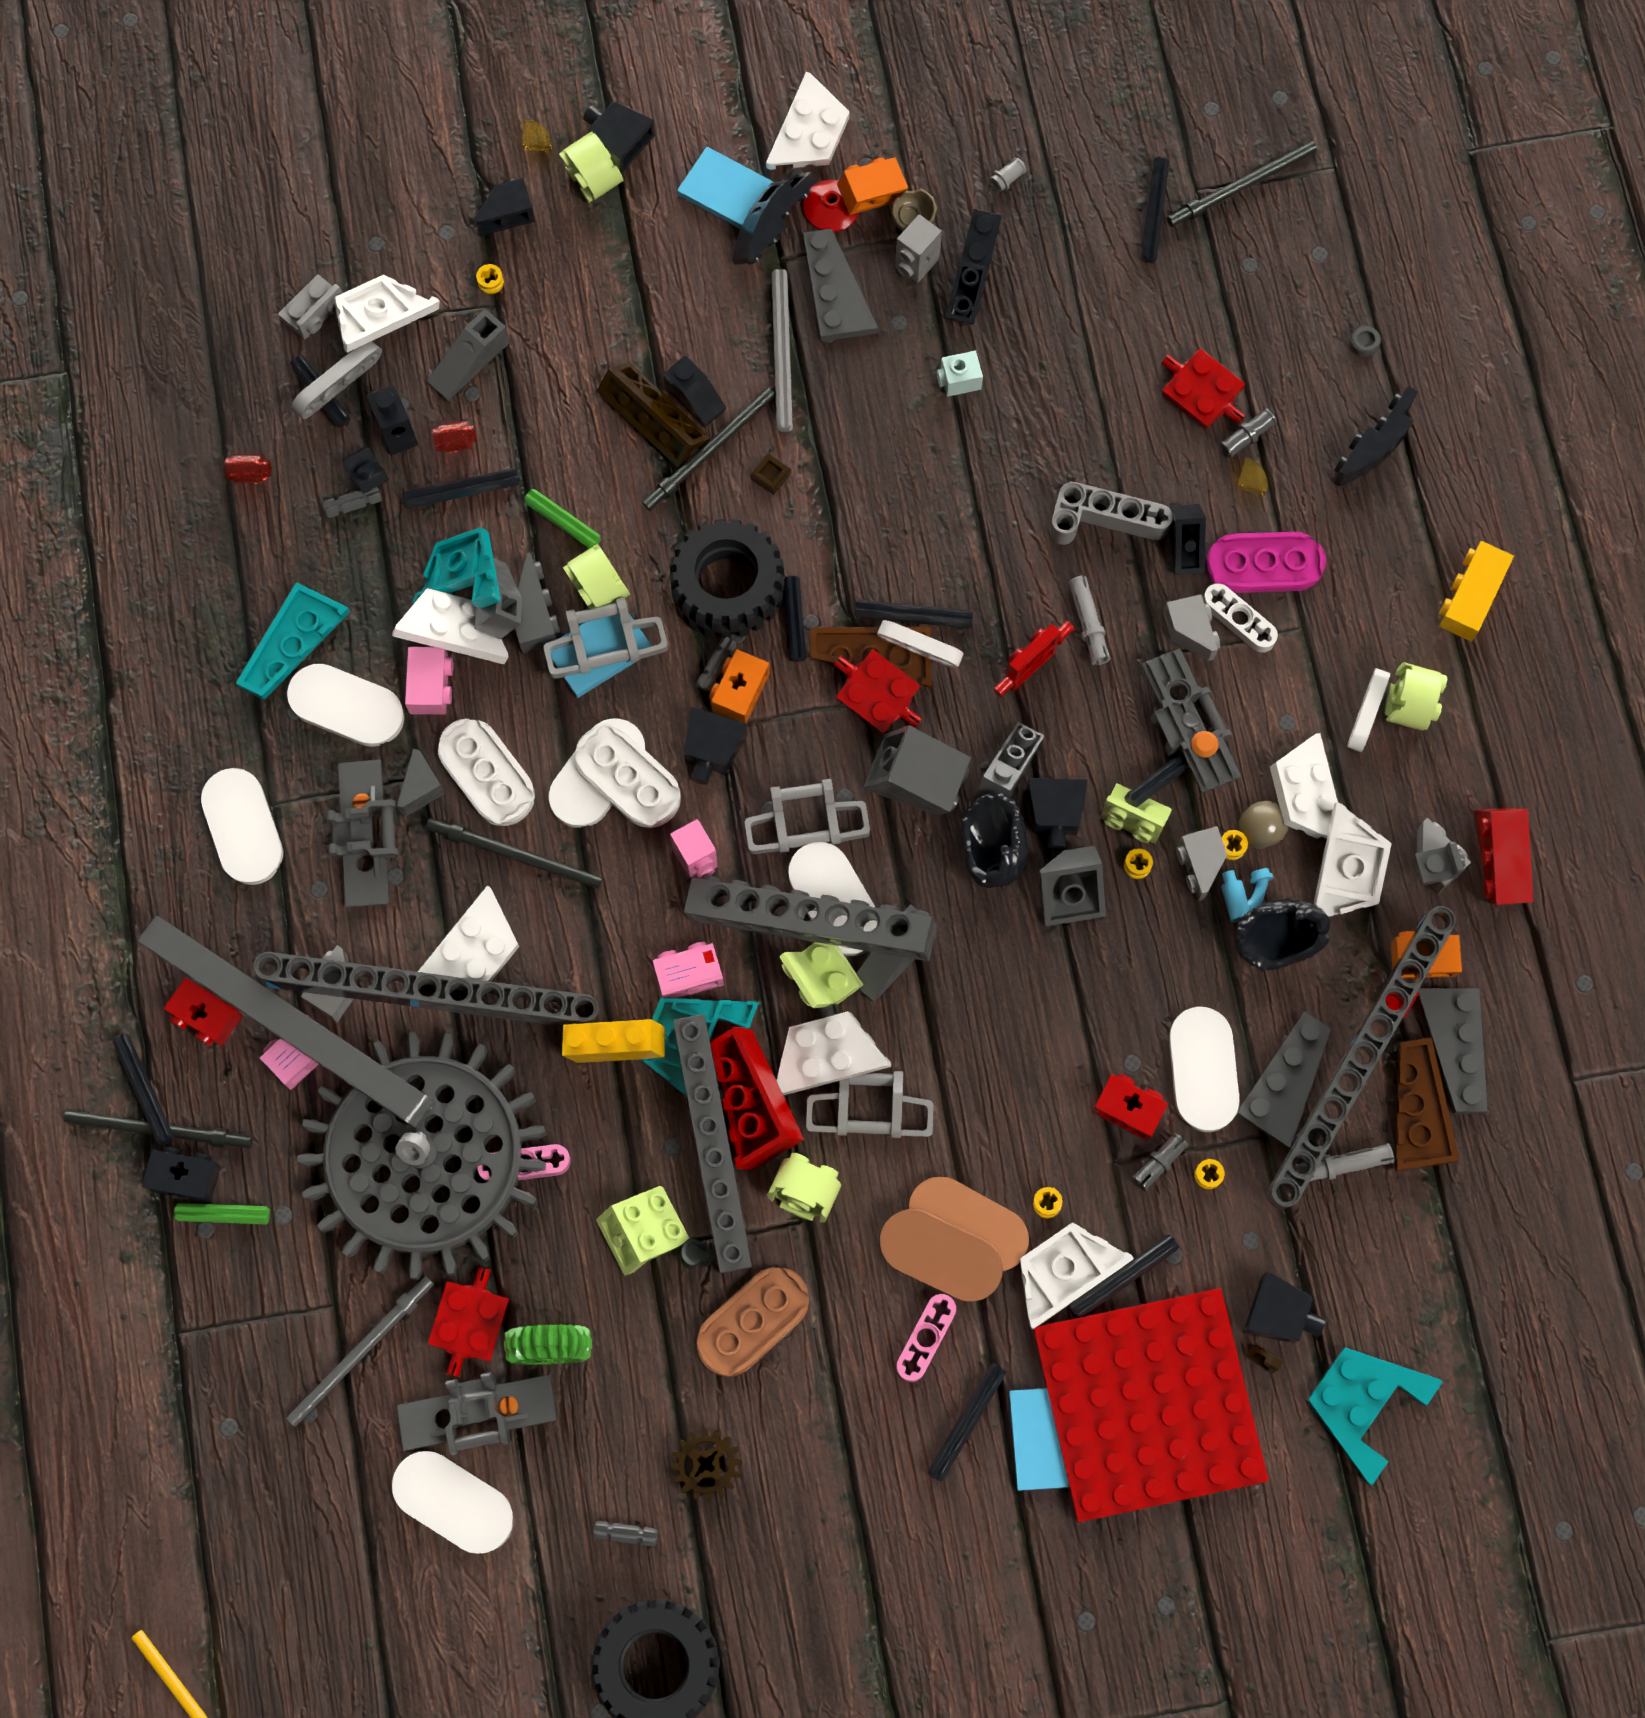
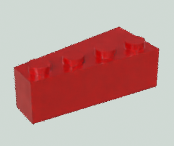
(754, 1102)

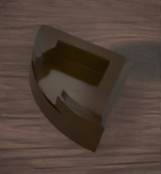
(1264, 1358)

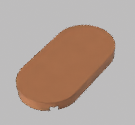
(976, 1214)
(941, 1254)
(752, 1321)

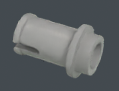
(1002, 179)

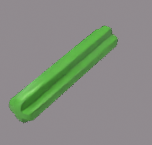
(562, 518)
(221, 1213)

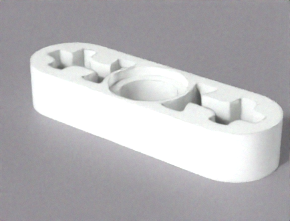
(1262, 624)
(920, 644)
(1368, 710)

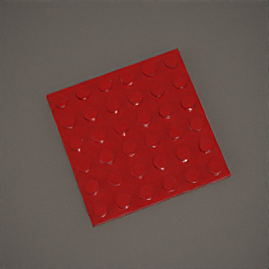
(1149, 1405)

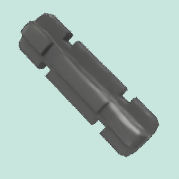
(350, 502)
(714, 666)
(625, 1533)

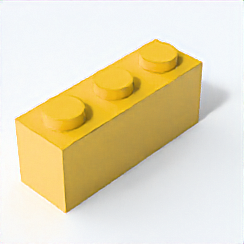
(1474, 590)
(613, 1041)

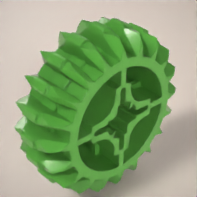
(547, 1344)

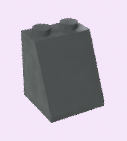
(918, 771)

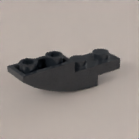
(766, 217)
(974, 267)
(1377, 443)

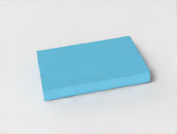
(722, 187)
(598, 638)
(1035, 1442)

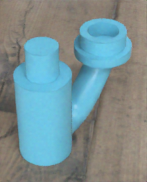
(1235, 894)

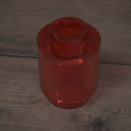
(454, 436)
(248, 468)

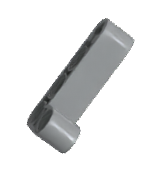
(1110, 518)

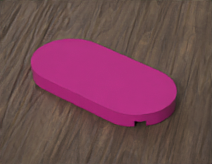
(1266, 562)

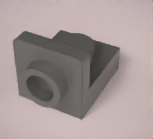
(1439, 864)

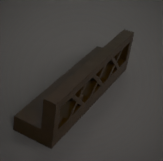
(650, 414)

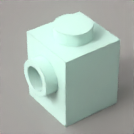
(960, 373)

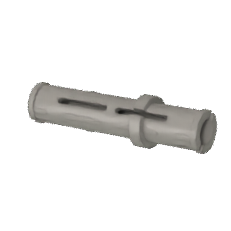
(1092, 632)
(1349, 1162)

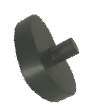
(694, 1254)

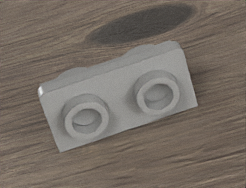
(310, 307)

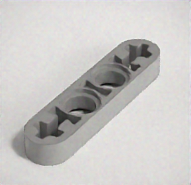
(336, 379)

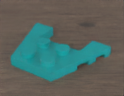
(463, 563)
(668, 1009)
(1353, 1396)

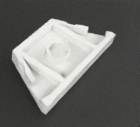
(810, 127)
(378, 310)
(448, 624)
(1305, 788)
(1351, 865)
(476, 944)
(827, 1053)
(1066, 1270)

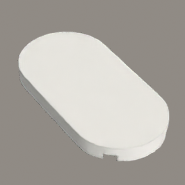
(345, 705)
(486, 772)
(627, 776)
(573, 798)
(242, 826)
(825, 870)
(1204, 1069)
(452, 1502)

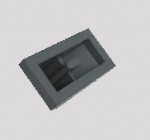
(419, 785)

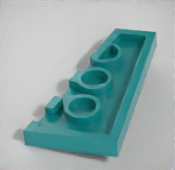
(294, 633)

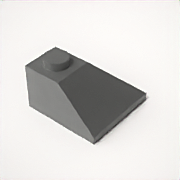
(1073, 887)

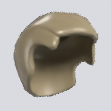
(912, 204)
(1263, 824)

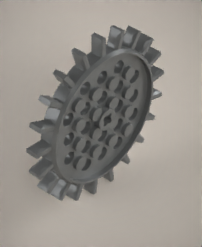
(455, 1225)

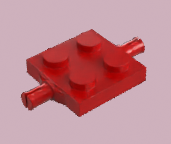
(1203, 389)
(1028, 661)
(878, 691)
(468, 1321)

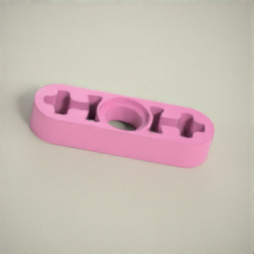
(547, 1153)
(929, 1312)

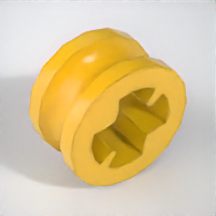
(485, 272)
(1242, 847)
(1131, 870)
(1199, 1174)
(1042, 1212)

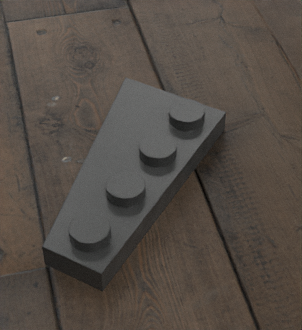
(836, 295)
(1457, 1039)
(1284, 1086)

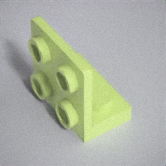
(1144, 821)
(821, 974)
(642, 1229)

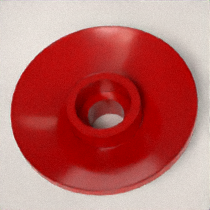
(824, 214)

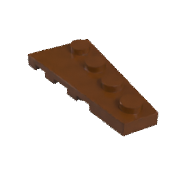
(857, 642)
(1422, 1113)

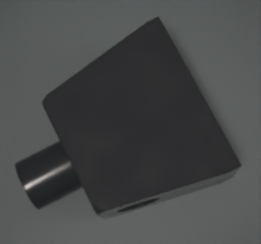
(621, 132)
(389, 415)
(712, 743)
(1056, 808)
(1281, 1312)

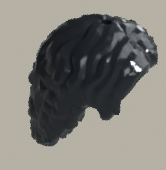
(994, 840)
(1281, 933)

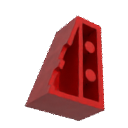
(1505, 855)

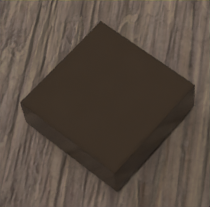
(770, 473)

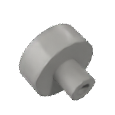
(413, 1148)

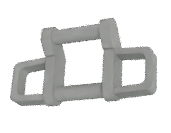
(630, 653)
(831, 835)
(871, 1127)

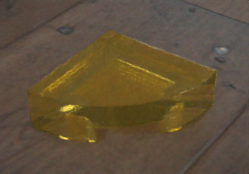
(535, 137)
(1253, 478)

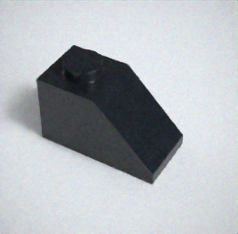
(505, 208)
(693, 391)
(1188, 539)

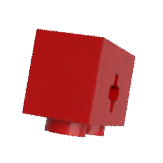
(191, 999)
(1142, 1119)

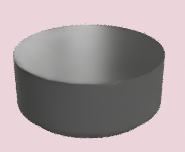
(1365, 341)

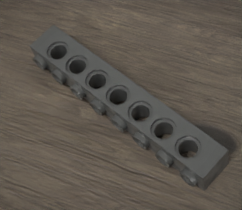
(914, 944)
(712, 1144)

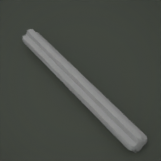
(782, 350)

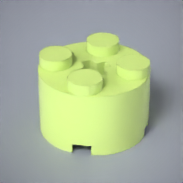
(591, 166)
(595, 578)
(1415, 697)
(805, 1188)

